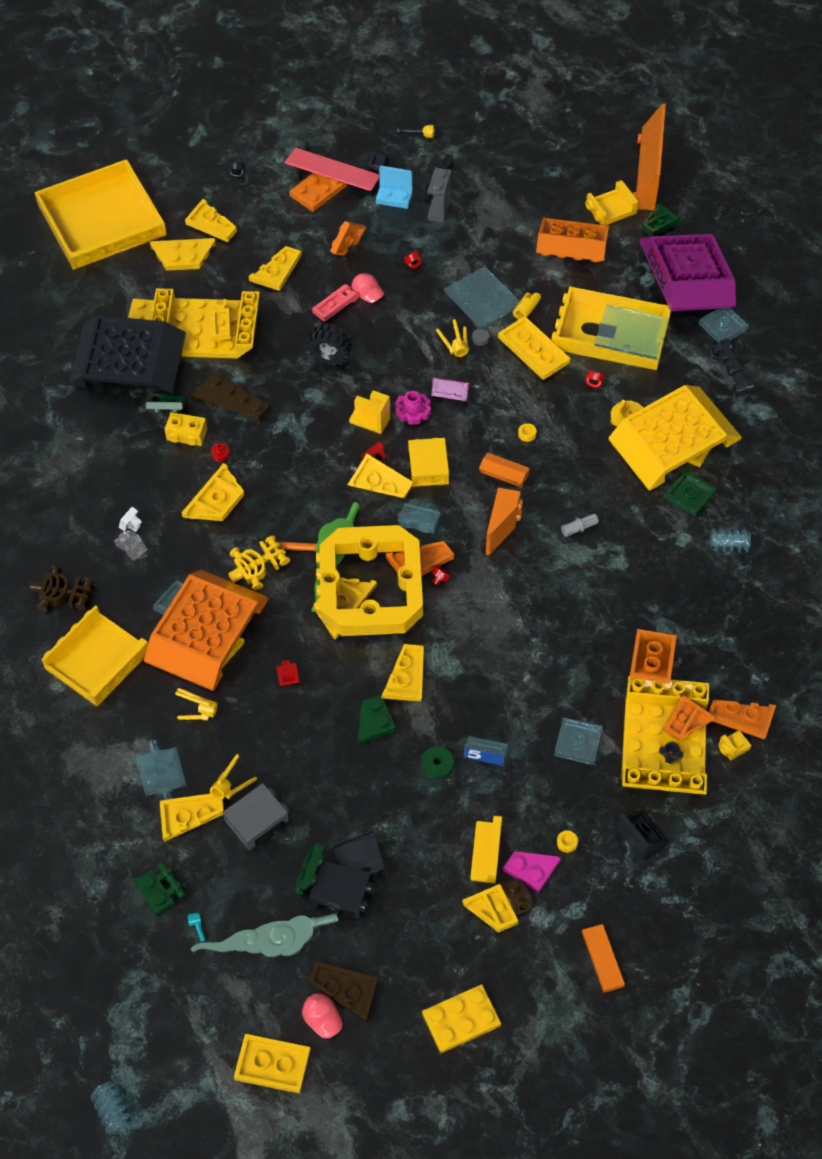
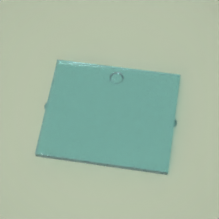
(482, 297)
(631, 332)

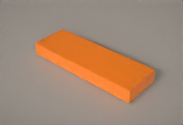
(603, 958)

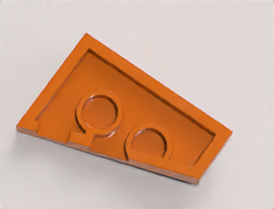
(745, 718)

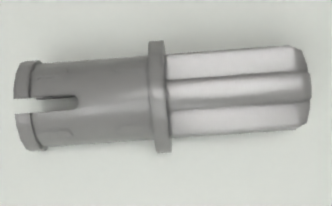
(579, 525)

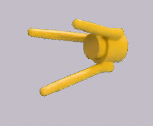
(459, 346)
(206, 707)
(221, 787)

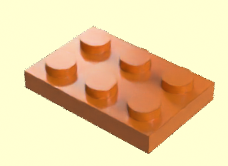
(316, 190)

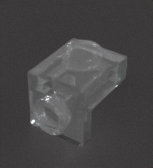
(131, 544)

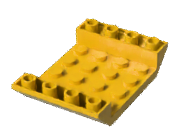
(195, 319)
(671, 434)
(646, 712)

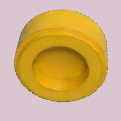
(527, 432)
(567, 841)

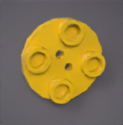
(623, 410)

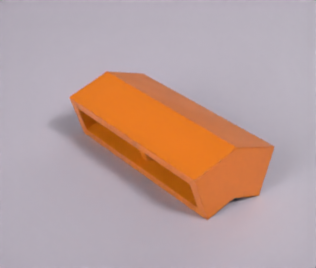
(504, 470)

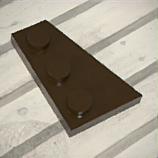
(346, 987)

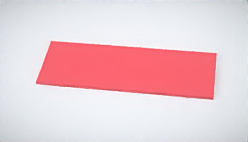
(332, 169)

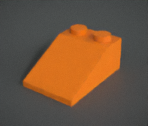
(503, 518)
(653, 656)

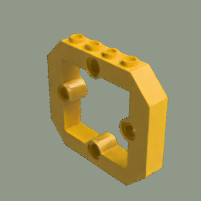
(384, 619)

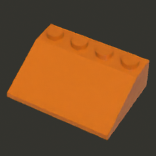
(572, 239)

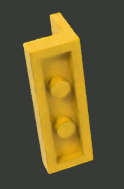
(486, 851)

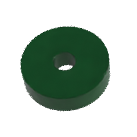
(437, 771)

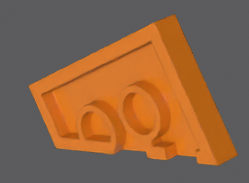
(430, 555)

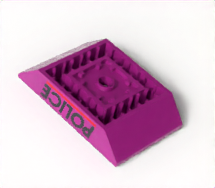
(690, 271)

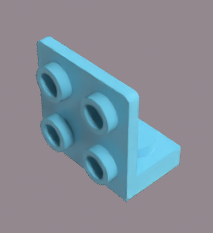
(395, 187)

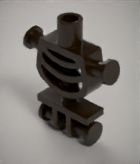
(56, 595)

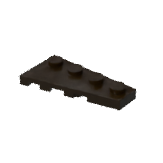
(230, 397)

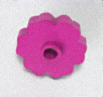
(413, 407)

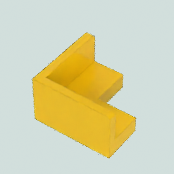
(372, 413)

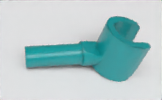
(195, 919)

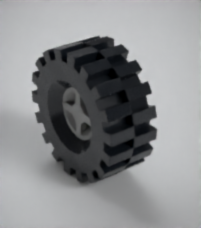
(329, 344)

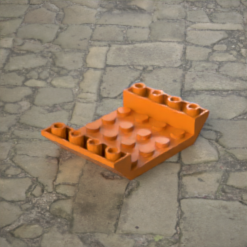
(202, 628)

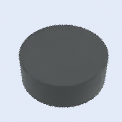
(480, 337)

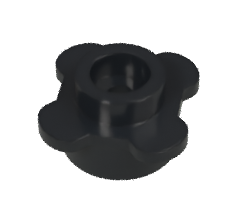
(673, 747)

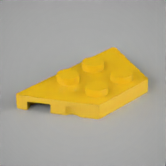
(182, 253)
(215, 498)
(350, 596)

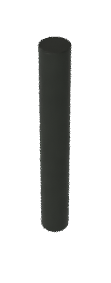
(297, 172)

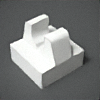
(130, 520)

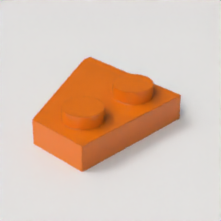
(686, 719)

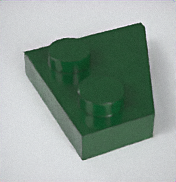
(659, 221)
(374, 719)

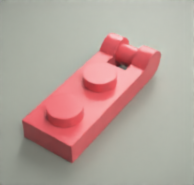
(335, 302)

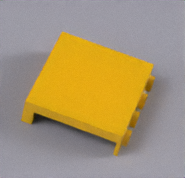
(94, 656)

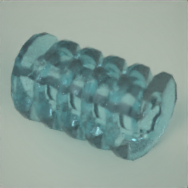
(730, 540)
(109, 1108)

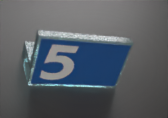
(485, 750)

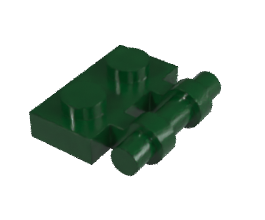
(309, 867)
(155, 893)

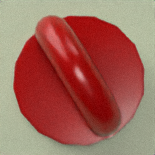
(411, 257)
(596, 376)

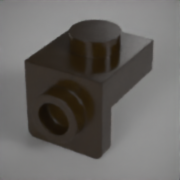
(518, 896)

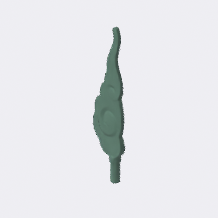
(272, 939)

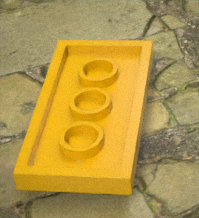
(534, 348)

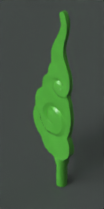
(328, 529)

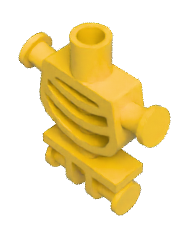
(271, 553)

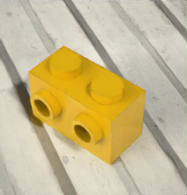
(186, 429)

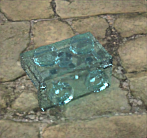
(418, 518)

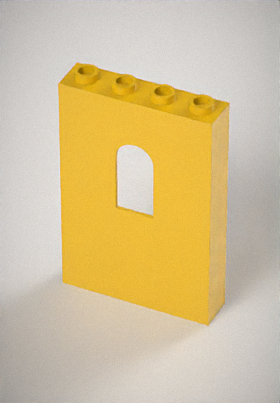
(589, 306)

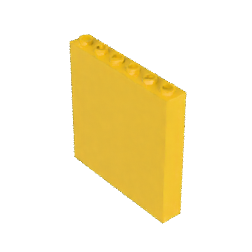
(100, 214)

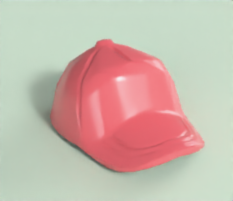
(367, 287)
(322, 1015)

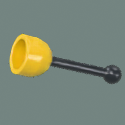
(428, 131)

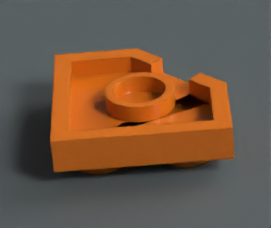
(349, 235)

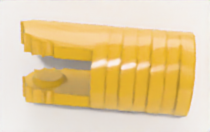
(526, 305)

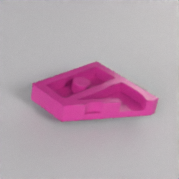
(531, 868)

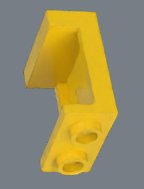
(613, 204)
(428, 462)

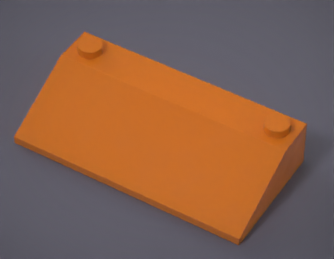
(650, 160)

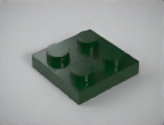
(172, 403)
(690, 493)

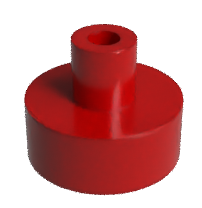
(220, 452)
(440, 574)

